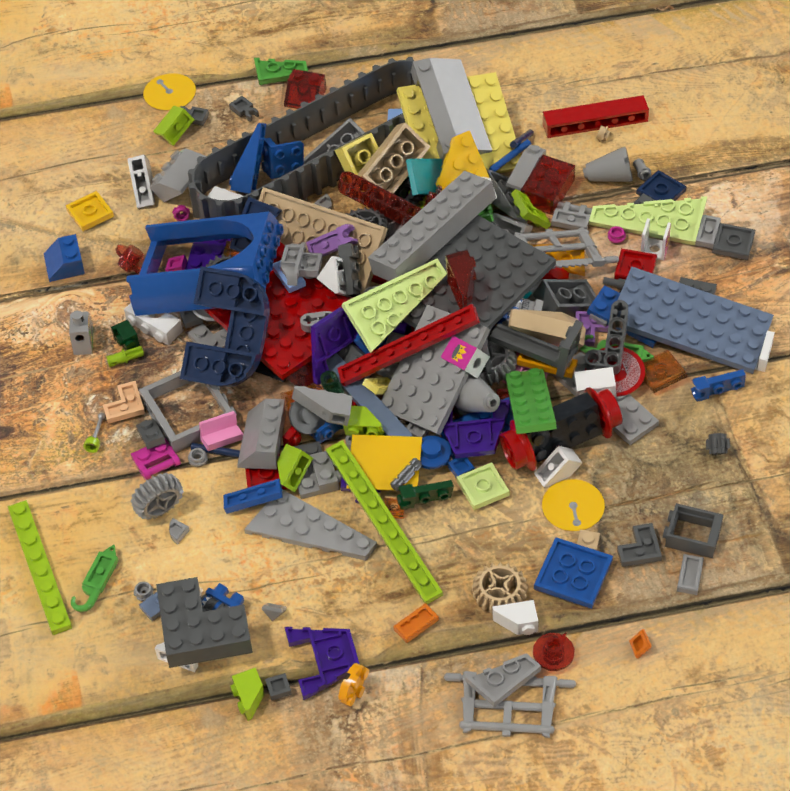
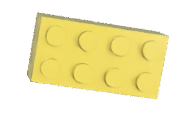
(356, 154)

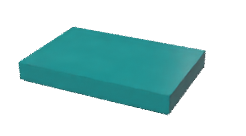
(423, 175)

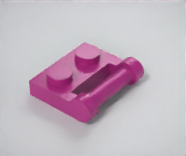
(146, 458)

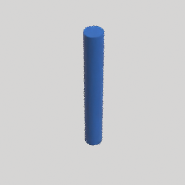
(510, 155)

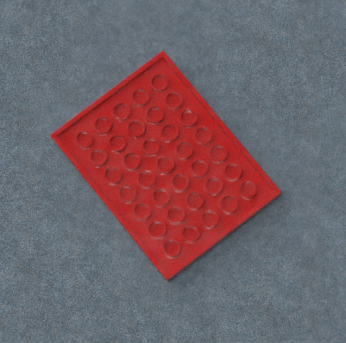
(285, 342)

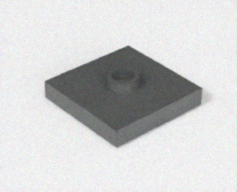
(733, 241)

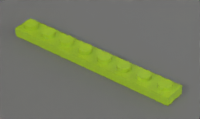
(39, 568)

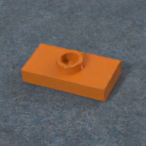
(416, 623)

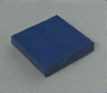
(661, 187)

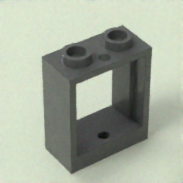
(695, 516)

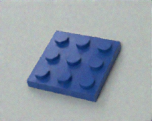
(573, 572)

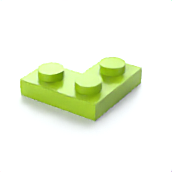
(529, 212)

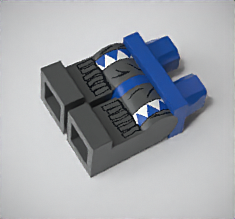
(217, 598)

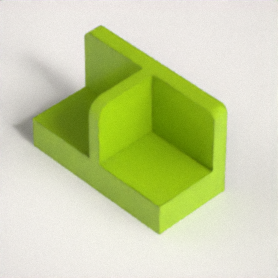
(174, 124)

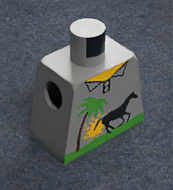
(81, 325)

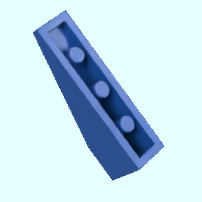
(247, 170)

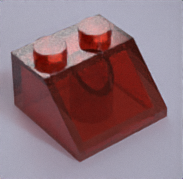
(303, 87)

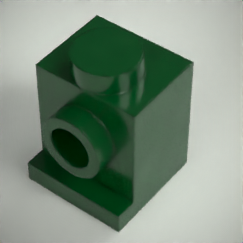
(125, 335)

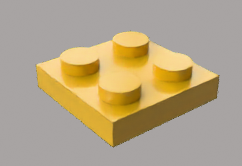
(89, 211)

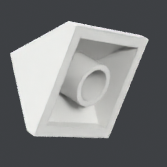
(333, 276)

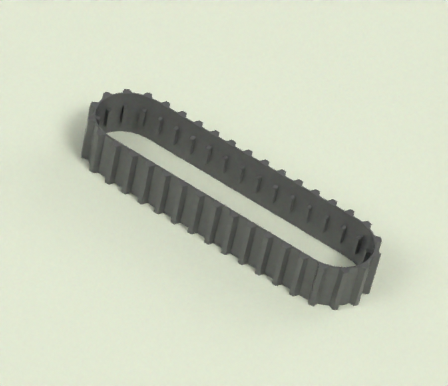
(295, 127)

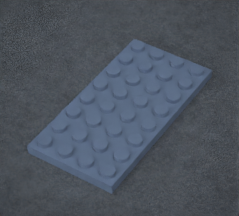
(694, 320)

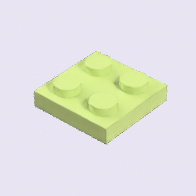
(483, 486)

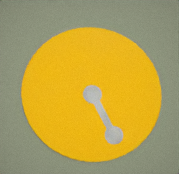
(169, 91)
(573, 505)

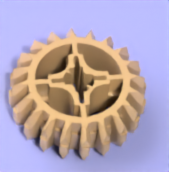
(501, 581)

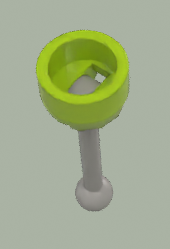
(93, 439)

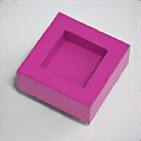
(176, 263)

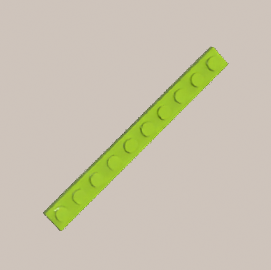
(384, 522)

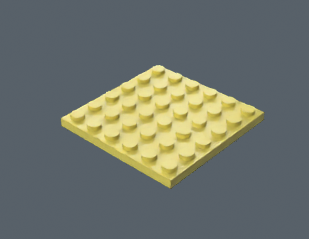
(491, 109)

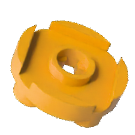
(353, 686)

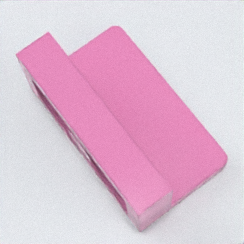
(220, 431)

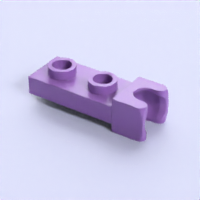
(330, 241)

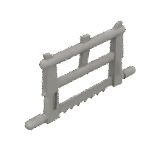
(586, 243)
(546, 707)

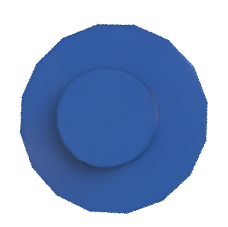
(434, 452)

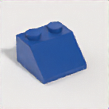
(64, 259)

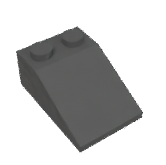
(565, 295)

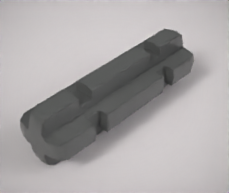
(406, 474)

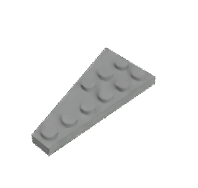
(308, 527)

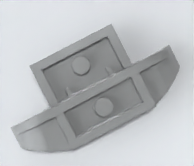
(299, 263)

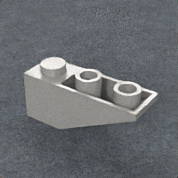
(327, 405)

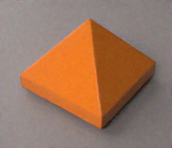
(640, 643)

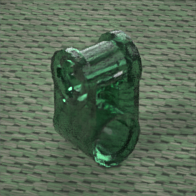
(330, 382)

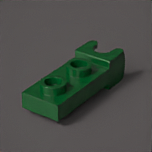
(424, 493)

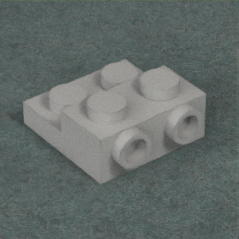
(319, 477)

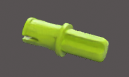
(124, 356)

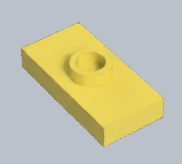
(377, 385)

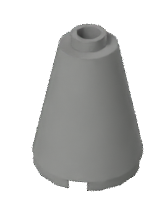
(610, 167)
(477, 396)

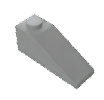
(525, 166)
(141, 180)

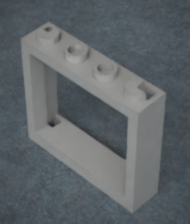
(165, 385)

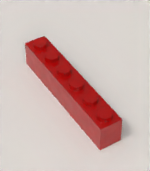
(594, 115)

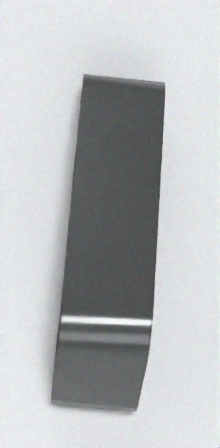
(613, 337)

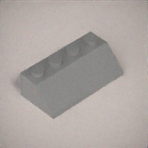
(263, 435)

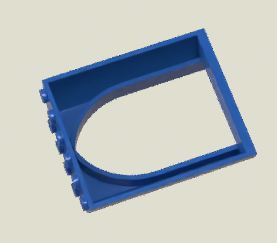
(177, 289)

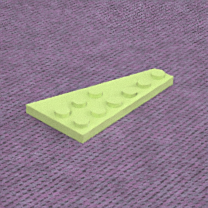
(682, 214)
(386, 306)

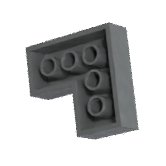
(198, 635)

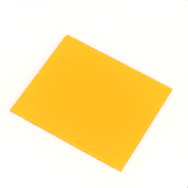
(385, 457)

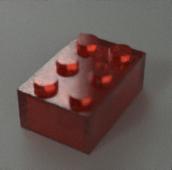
(549, 183)

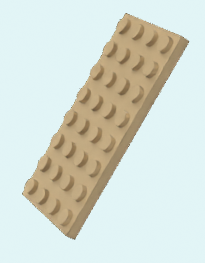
(307, 221)

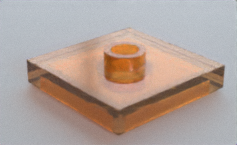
(663, 371)

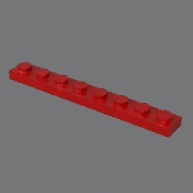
(408, 345)

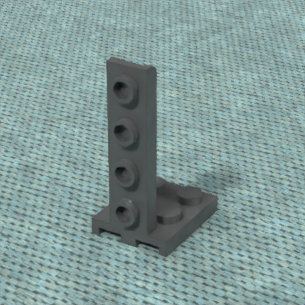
(540, 350)

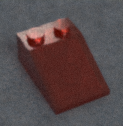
(461, 277)

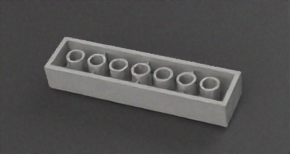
(432, 226)

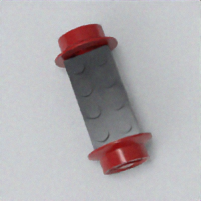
(576, 423)

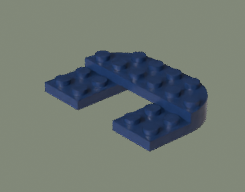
(245, 331)

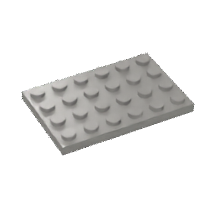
(426, 384)

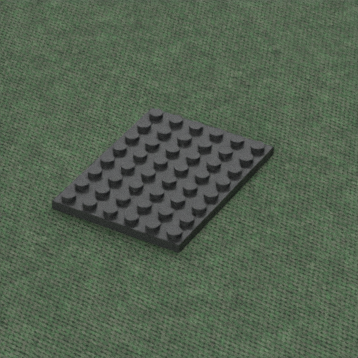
(503, 269)

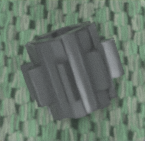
(717, 444)

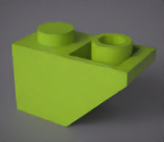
(362, 423)
(249, 690)

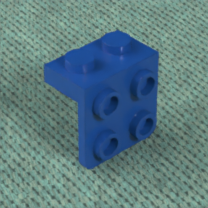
(281, 158)

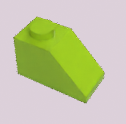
(292, 466)

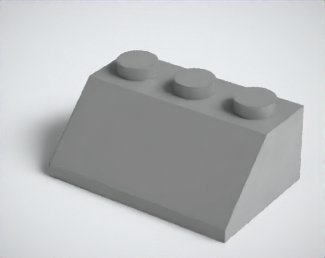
(174, 174)

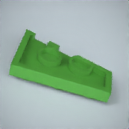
(274, 71)

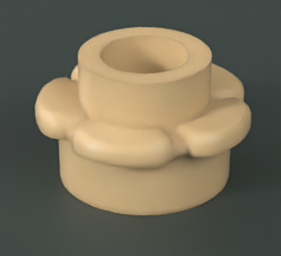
(603, 133)

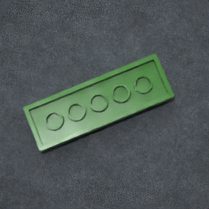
(530, 401)

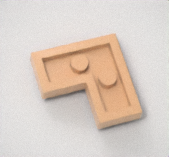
(127, 407)

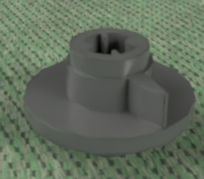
(303, 419)

